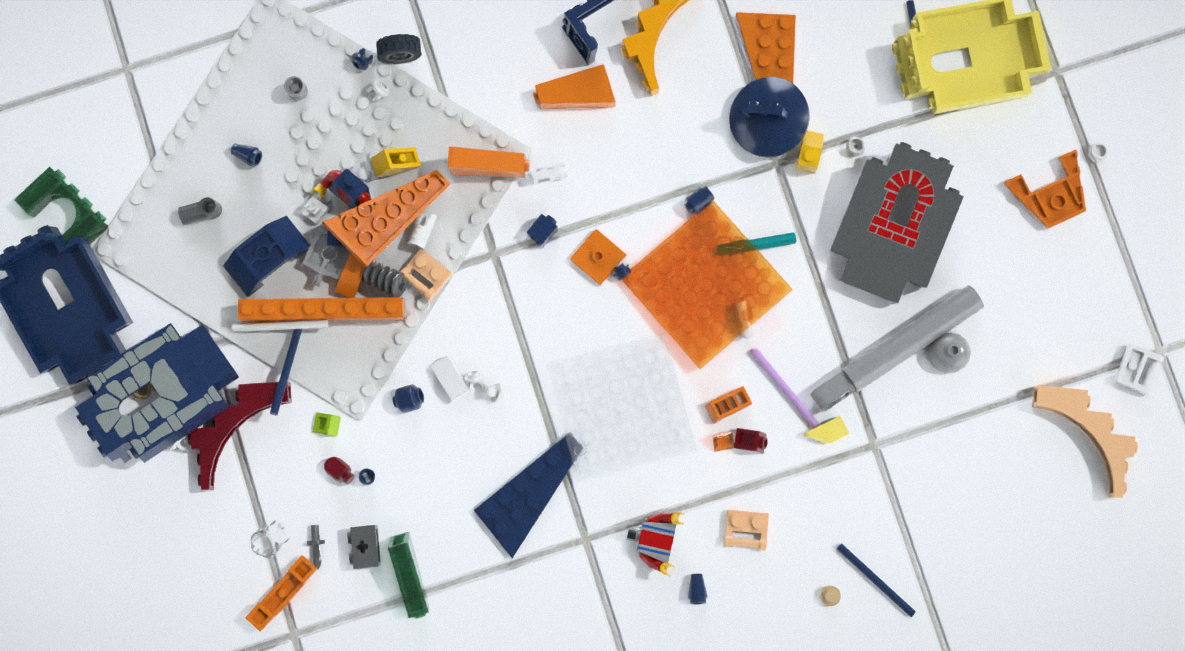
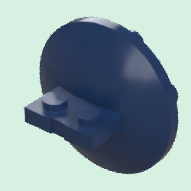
(769, 117)

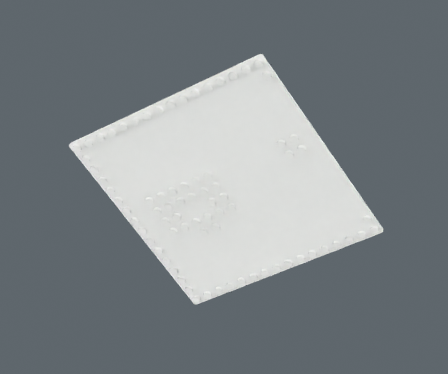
(299, 146)

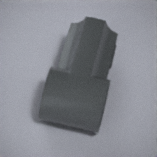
(198, 211)

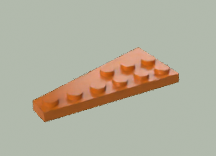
(769, 43)
(379, 221)

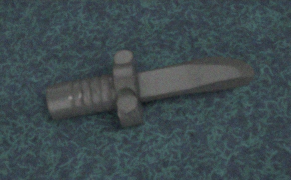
(316, 545)

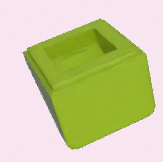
(326, 424)

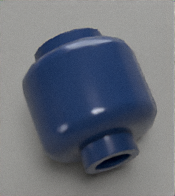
(408, 398)

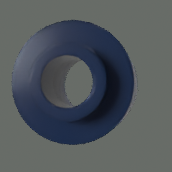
(698, 200)

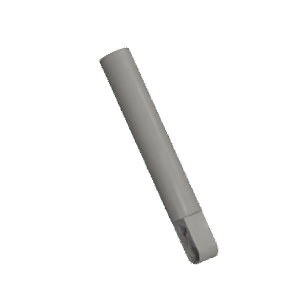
(898, 347)

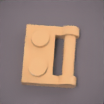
(429, 269)
(746, 522)

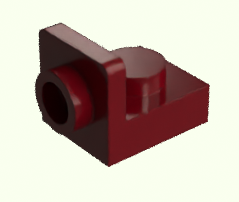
(750, 440)

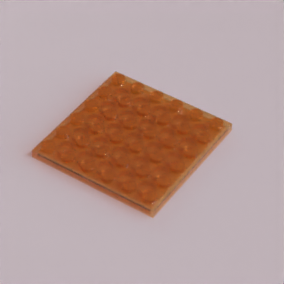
(706, 284)

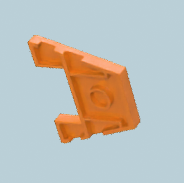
(1057, 200)

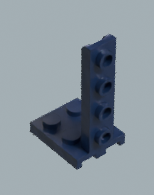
(576, 28)

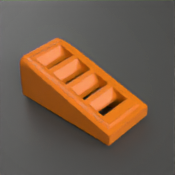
(713, 412)

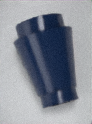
(247, 154)
(697, 589)

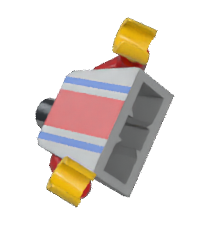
(656, 540)

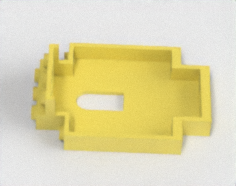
(1001, 51)

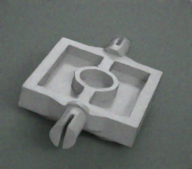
(324, 259)

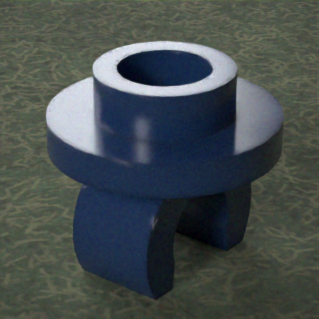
(361, 62)

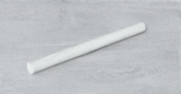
(280, 325)

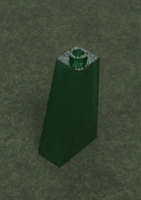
(408, 575)

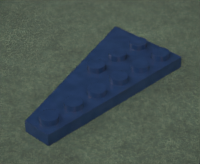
(521, 501)

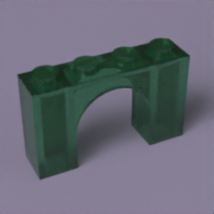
(53, 186)

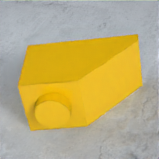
(810, 152)
(395, 161)

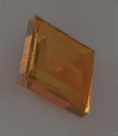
(723, 441)

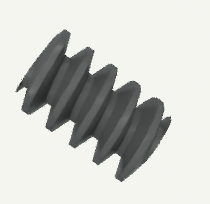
(384, 279)

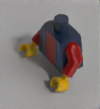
(345, 187)

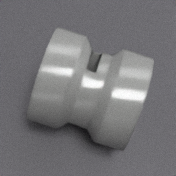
(292, 86)

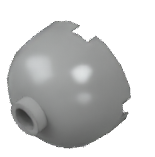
(949, 353)

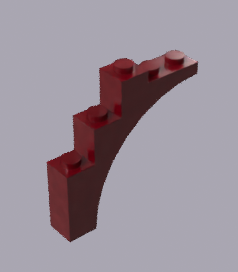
(212, 440)

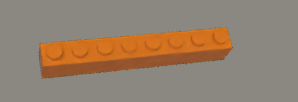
(322, 309)

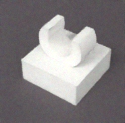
(314, 210)

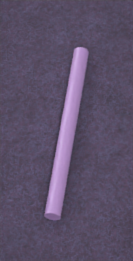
(785, 388)

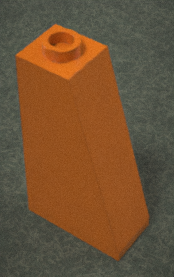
(577, 90)
(487, 163)

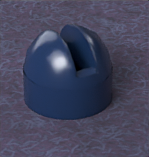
(370, 474)

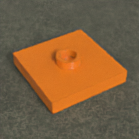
(598, 257)

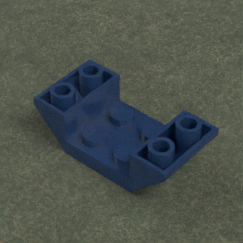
(265, 254)

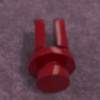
(338, 470)

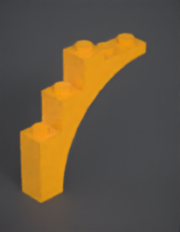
(643, 44)

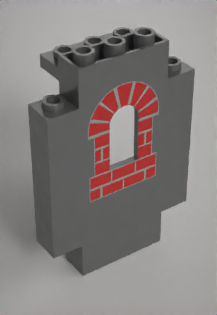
(883, 252)

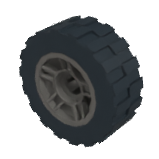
(398, 48)

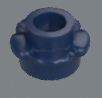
(622, 271)

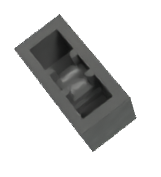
(370, 536)

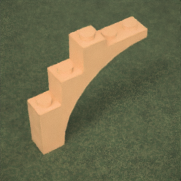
(1112, 448)

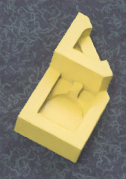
(829, 431)

